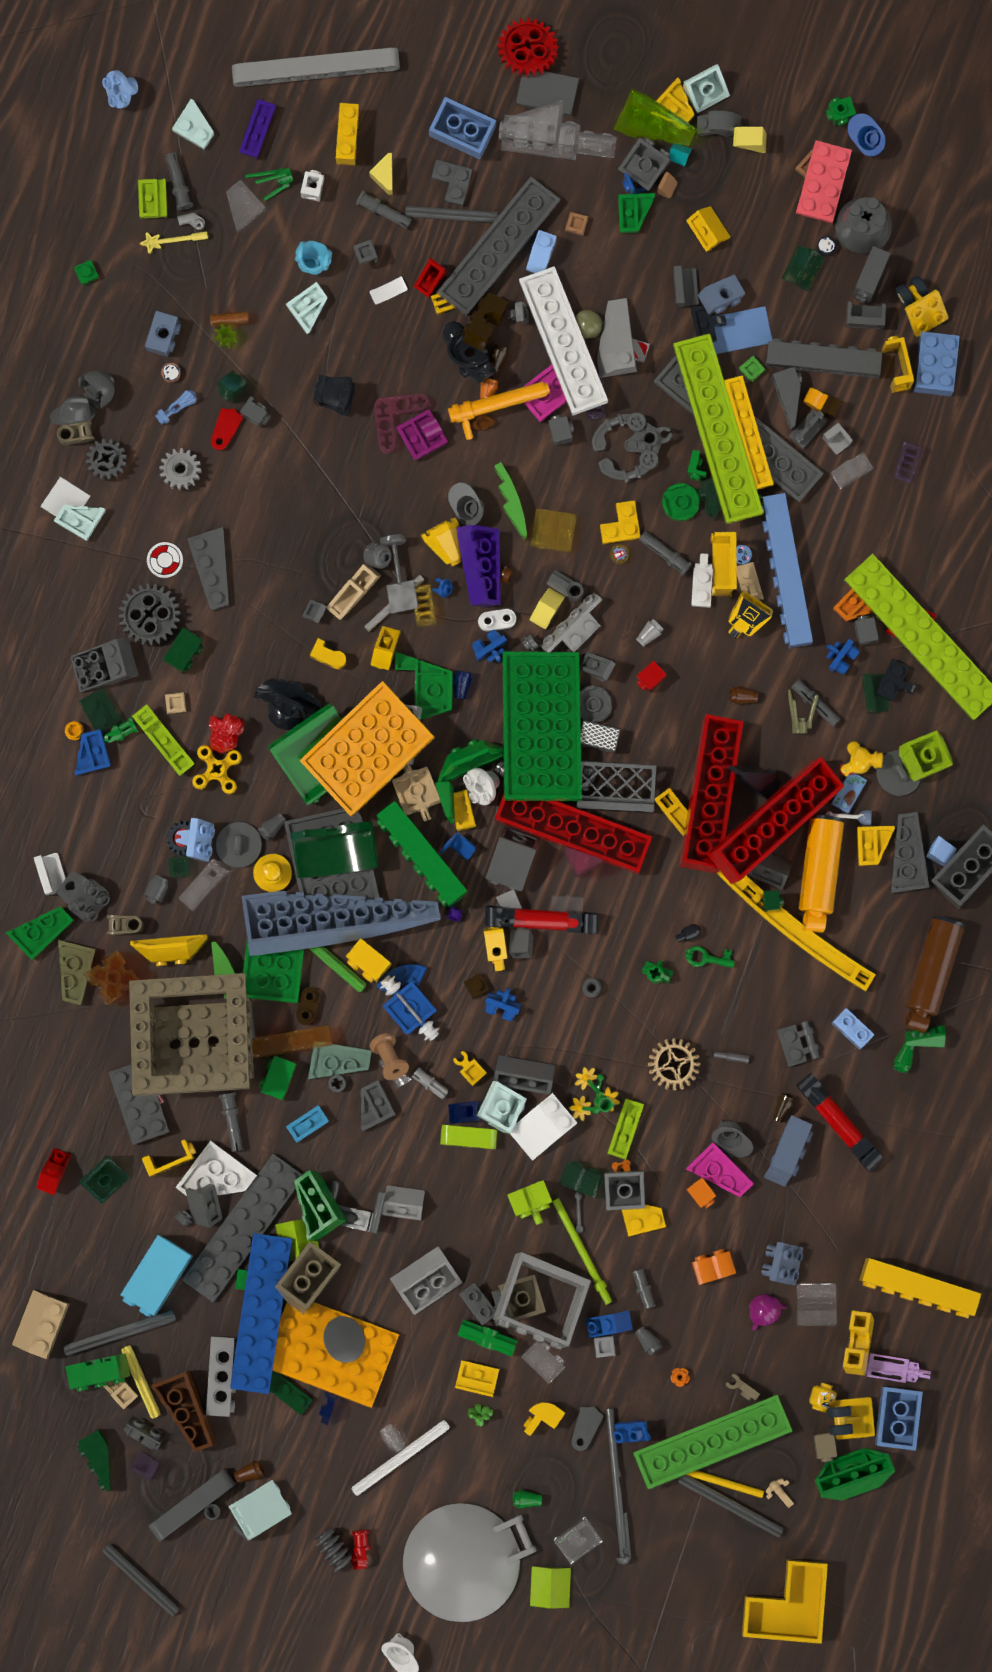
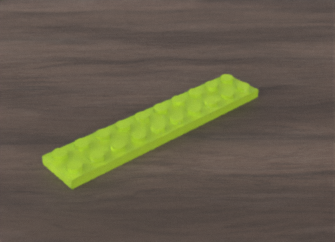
(718, 429)
(921, 636)

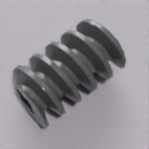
(333, 1549)

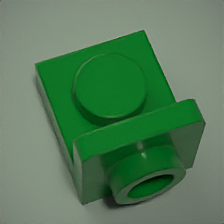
(695, 462)

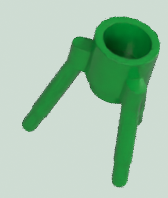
(282, 176)

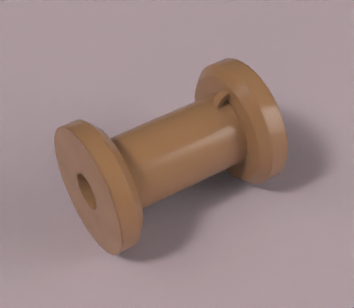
(394, 1066)

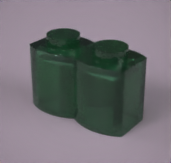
(580, 1179)

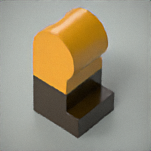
(822, 402)

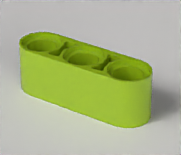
(468, 1137)

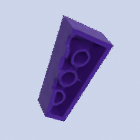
(481, 563)

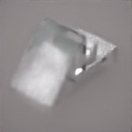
(852, 470)

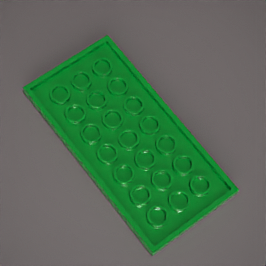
(541, 726)

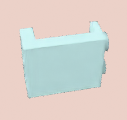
(260, 1509)

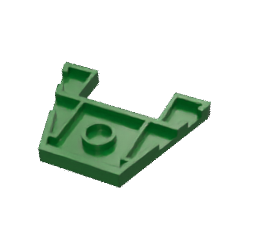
(432, 685)

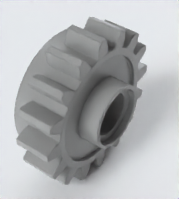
(180, 459)

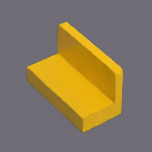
(708, 228)

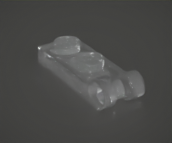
(202, 885)

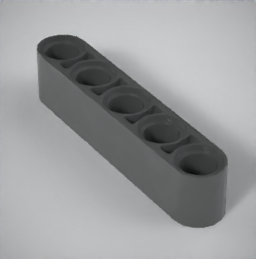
(192, 1505)

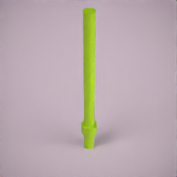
(600, 1285)

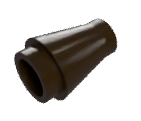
(498, 356)
(783, 1107)

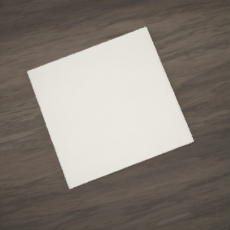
(64, 494)

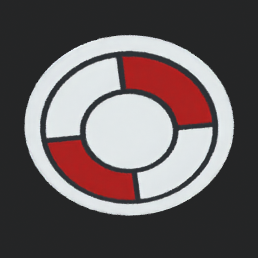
(164, 560)

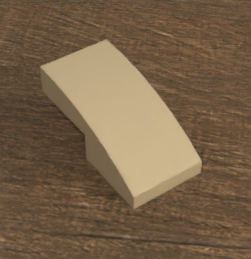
(121, 1393)

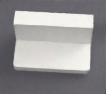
(50, 872)

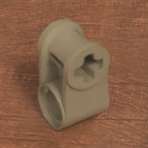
(77, 433)
(120, 925)

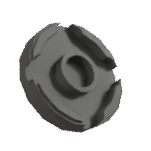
(594, 704)

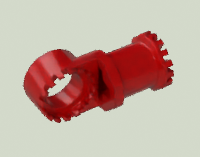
(361, 1545)

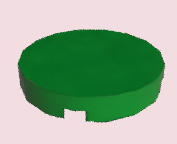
(680, 502)

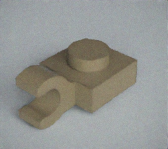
(747, 1391)

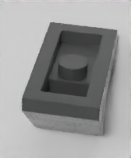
(596, 666)

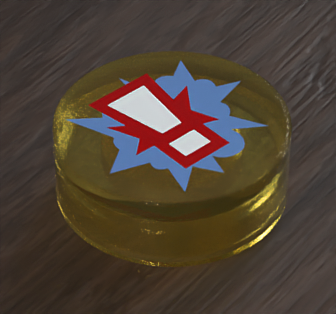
(619, 554)

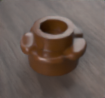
(505, 574)

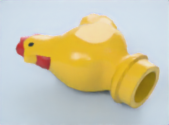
(860, 760)

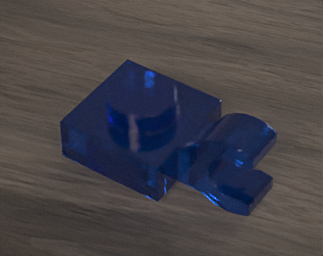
(326, 1410)

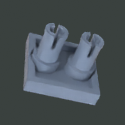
(785, 1263)

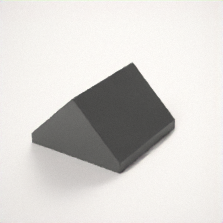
(624, 1190)

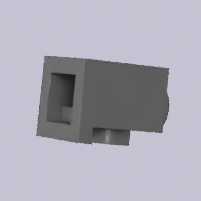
(255, 413)

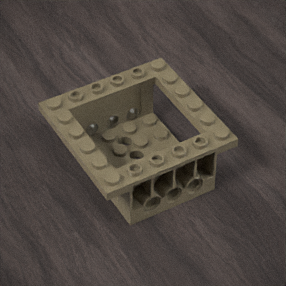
(165, 1070)

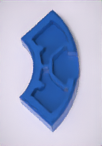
(405, 974)

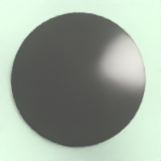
(894, 776)
(238, 844)
(344, 1339)

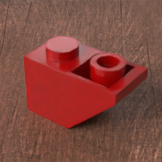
(53, 1171)

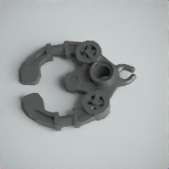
(635, 444)

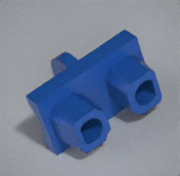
(496, 642)
(848, 650)
(504, 1001)
(631, 1431)

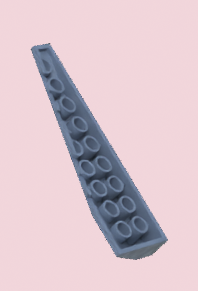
(302, 921)

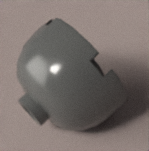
(98, 387)

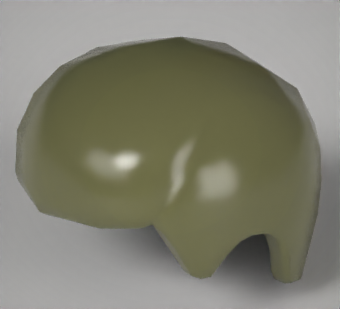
(589, 323)

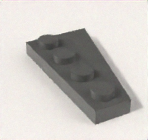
(210, 560)

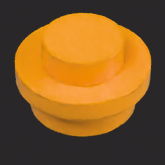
(74, 730)

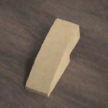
(353, 591)

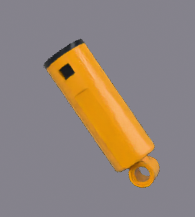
(820, 870)

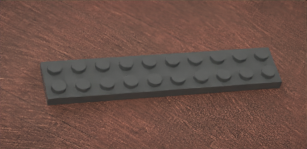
(787, 466)

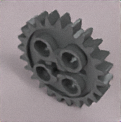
(162, 625)

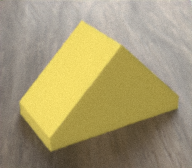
(750, 138)
(383, 174)
(547, 608)

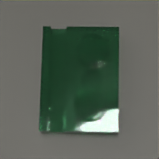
(100, 710)

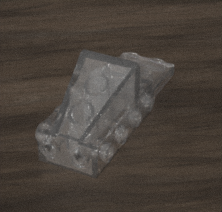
(546, 126)

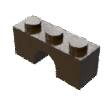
(490, 311)

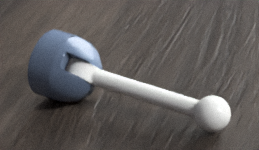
(864, 816)

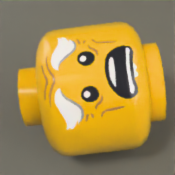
(822, 1397)

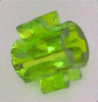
(224, 330)

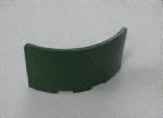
(334, 850)

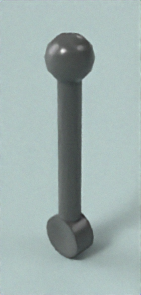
(578, 1196)

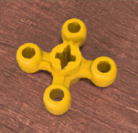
(211, 762)

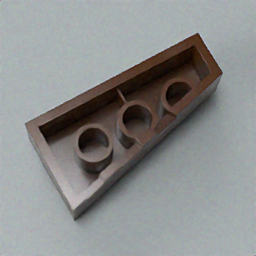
(186, 1408)

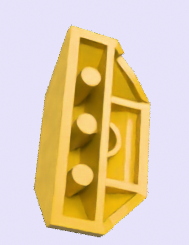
(170, 949)

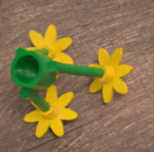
(602, 1102)

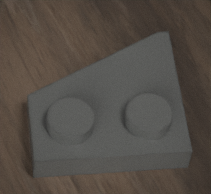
(374, 1106)

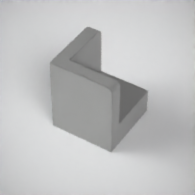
(837, 439)

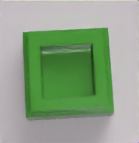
(752, 369)

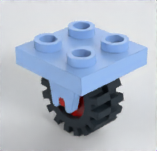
(191, 839)

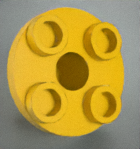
(272, 873)

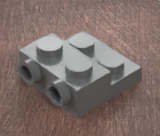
(645, 163)

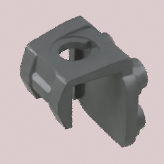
(86, 898)

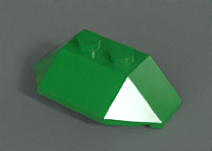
(473, 756)
(854, 1474)

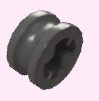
(340, 1078)

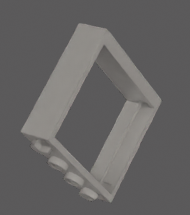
(560, 1274)

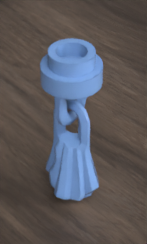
(186, 399)

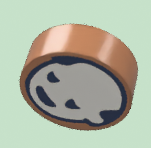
(171, 372)

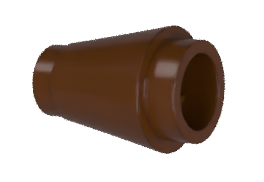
(741, 695)
(251, 1471)

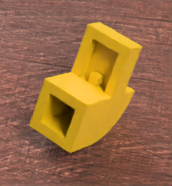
(543, 1411)

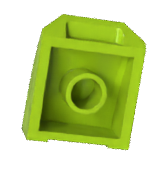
(925, 756)

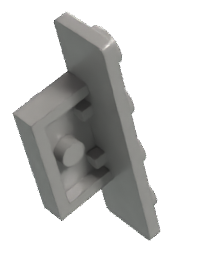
(576, 627)

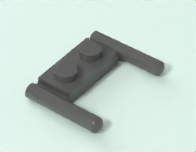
(358, 1218)

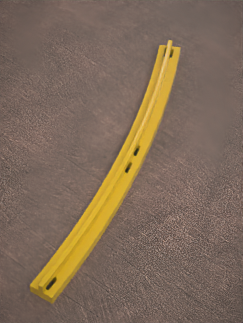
(779, 919)

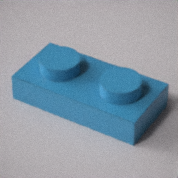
(307, 1124)

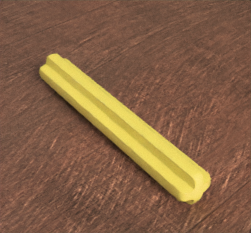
(141, 1382)

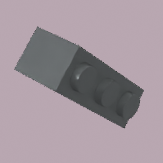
(524, 1074)

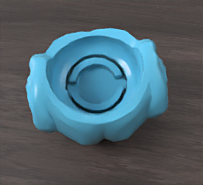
(313, 257)

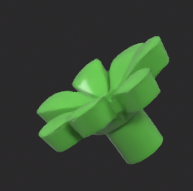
(480, 1414)

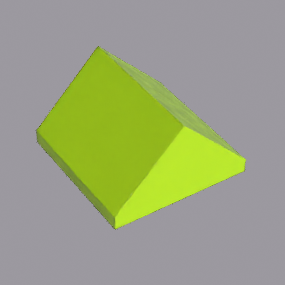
(297, 1232)
(550, 1587)

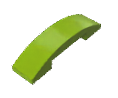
(163, 740)

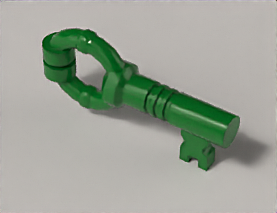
(706, 958)

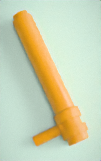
(469, 410)

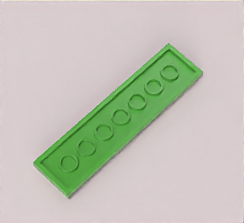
(712, 1442)

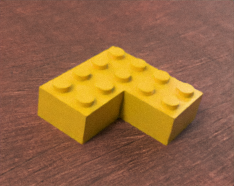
(797, 1614)

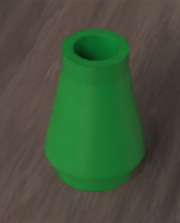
(904, 1059)
(526, 1499)

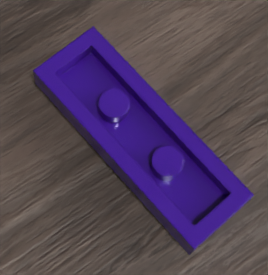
(257, 129)

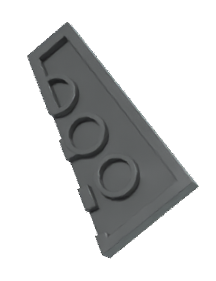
(909, 858)

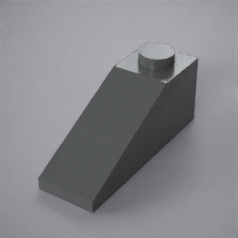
(788, 389)

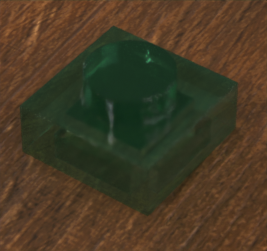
(178, 867)

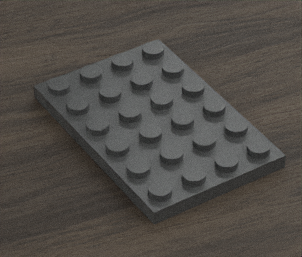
(350, 884)

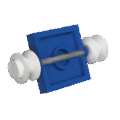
(409, 1007)

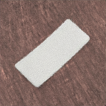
(388, 290)

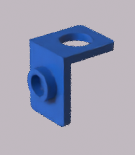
(628, 185)
(460, 845)

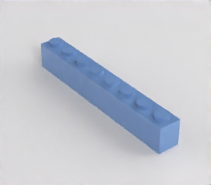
(787, 571)

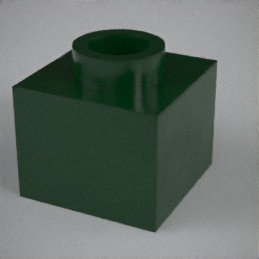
(772, 901)

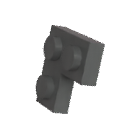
(457, 178)

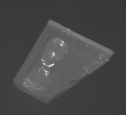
(243, 205)

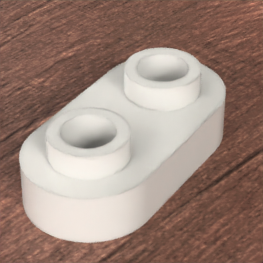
(497, 620)

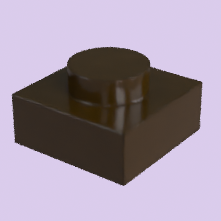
(476, 985)

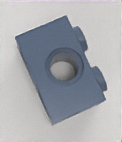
(728, 287)
(160, 323)

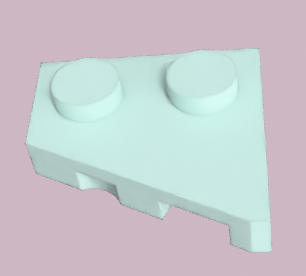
(193, 126)
(307, 306)
(79, 519)

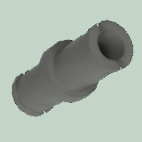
(643, 1289)

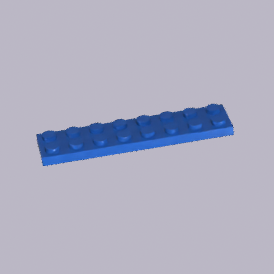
(260, 1314)

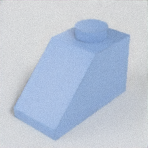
(541, 252)
(941, 851)

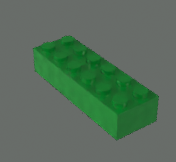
(420, 852)

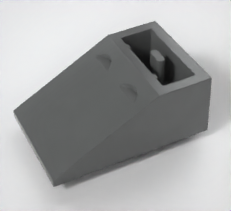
(104, 665)

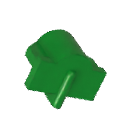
(657, 973)

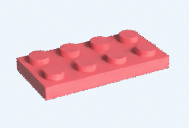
(823, 181)

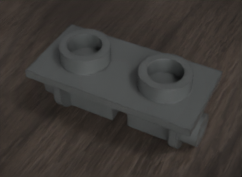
(808, 428)
(478, 1304)
(152, 1436)

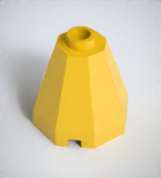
(444, 541)

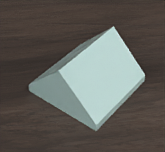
(706, 88)

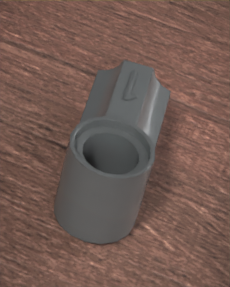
(565, 585)

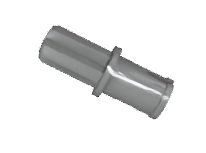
(430, 1083)

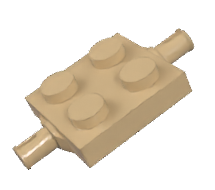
(416, 791)

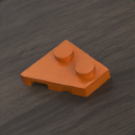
(851, 607)

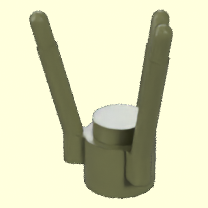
(800, 725)

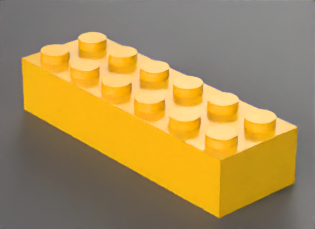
(921, 1287)

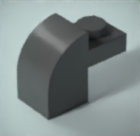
(718, 123)

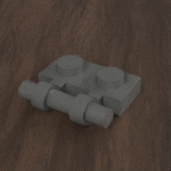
(792, 1046)

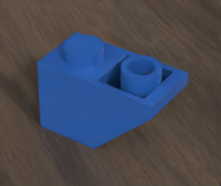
(609, 1324)

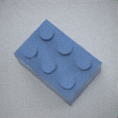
(462, 128)
(936, 363)
(898, 1418)

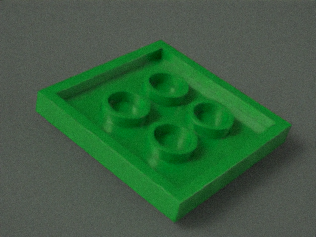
(274, 975)

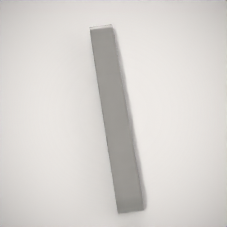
(315, 67)

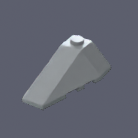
(616, 343)

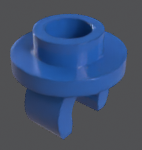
(445, 588)

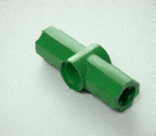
(487, 1338)

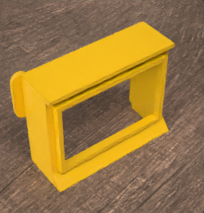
(724, 563)

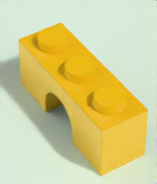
(347, 134)
(860, 1338)

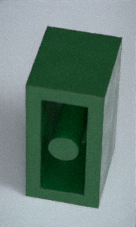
(183, 651)

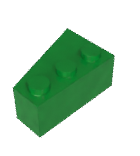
(318, 1206)
(98, 1372)

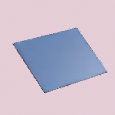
(743, 330)

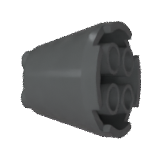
(863, 225)

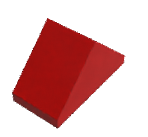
(430, 278)

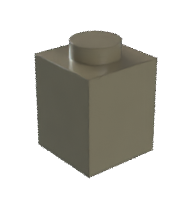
(825, 1447)

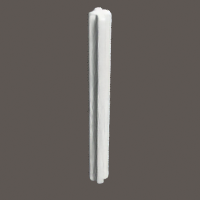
(401, 1457)

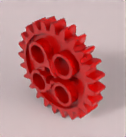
(532, 62)

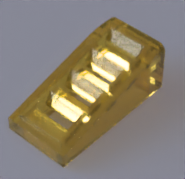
(429, 621)

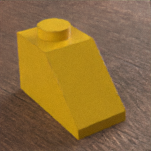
(385, 648)

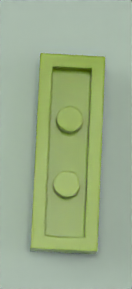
(625, 1129)

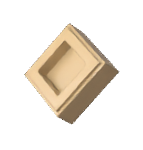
(175, 703)

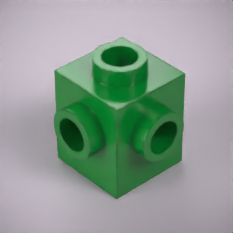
(840, 111)

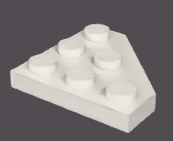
(219, 1169)

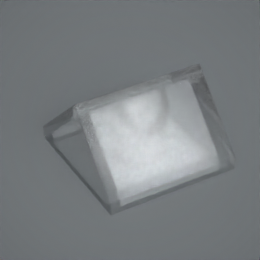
(577, 1540)

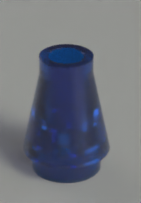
(462, 683)

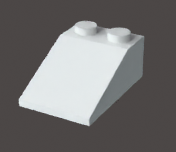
(542, 1126)

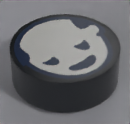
(826, 245)

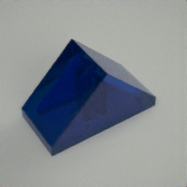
(463, 1112)

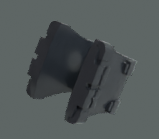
(334, 393)

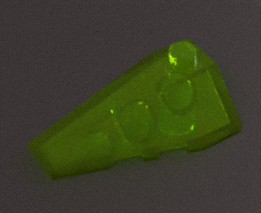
(649, 119)

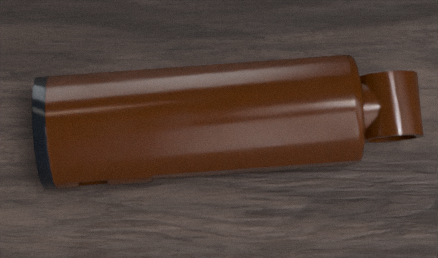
(933, 971)

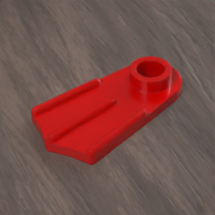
(225, 427)

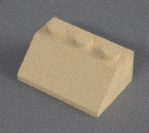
(40, 1324)

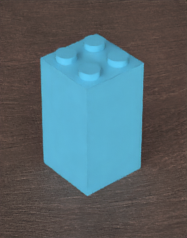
(156, 1276)

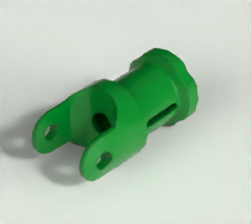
(116, 732)

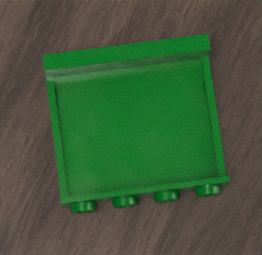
(296, 743)

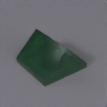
(104, 1179)

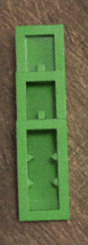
(513, 507)

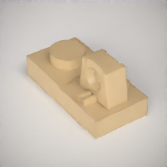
(748, 580)

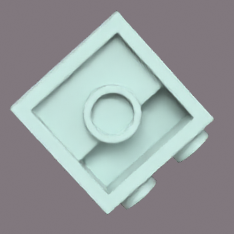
(501, 1107)

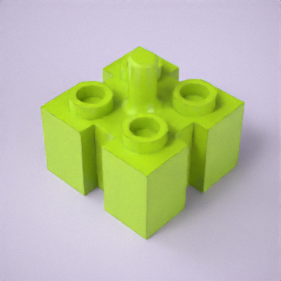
(530, 1201)

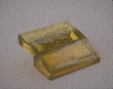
(553, 530)

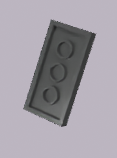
(141, 1113)

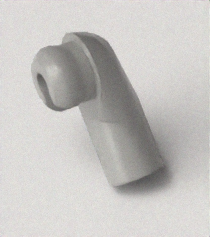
(193, 219)

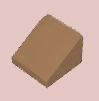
(667, 185)

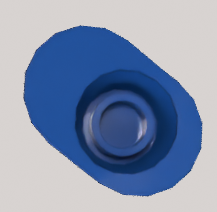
(866, 134)

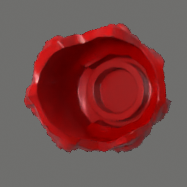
(225, 732)

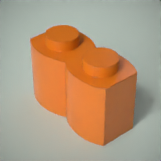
(713, 1267)

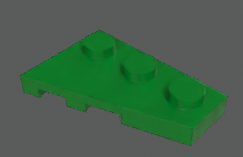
(39, 933)

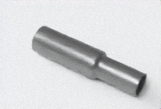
(730, 1056)

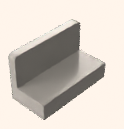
(403, 1202)

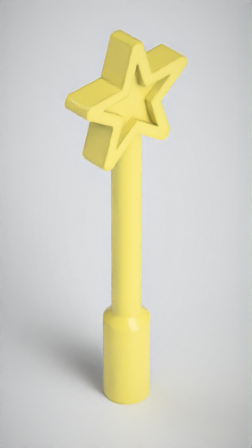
(153, 242)

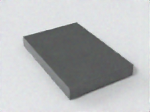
(547, 89)

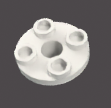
(481, 785)

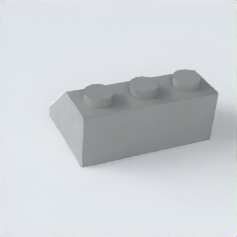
(426, 1280)

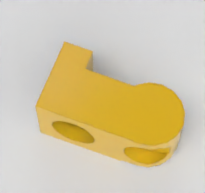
(331, 658)

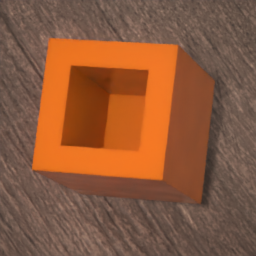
(701, 1193)

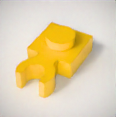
(471, 1070)

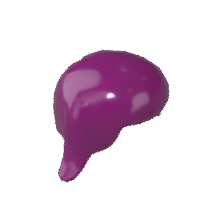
(765, 1310)

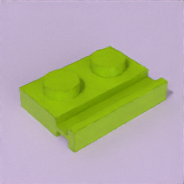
(152, 198)

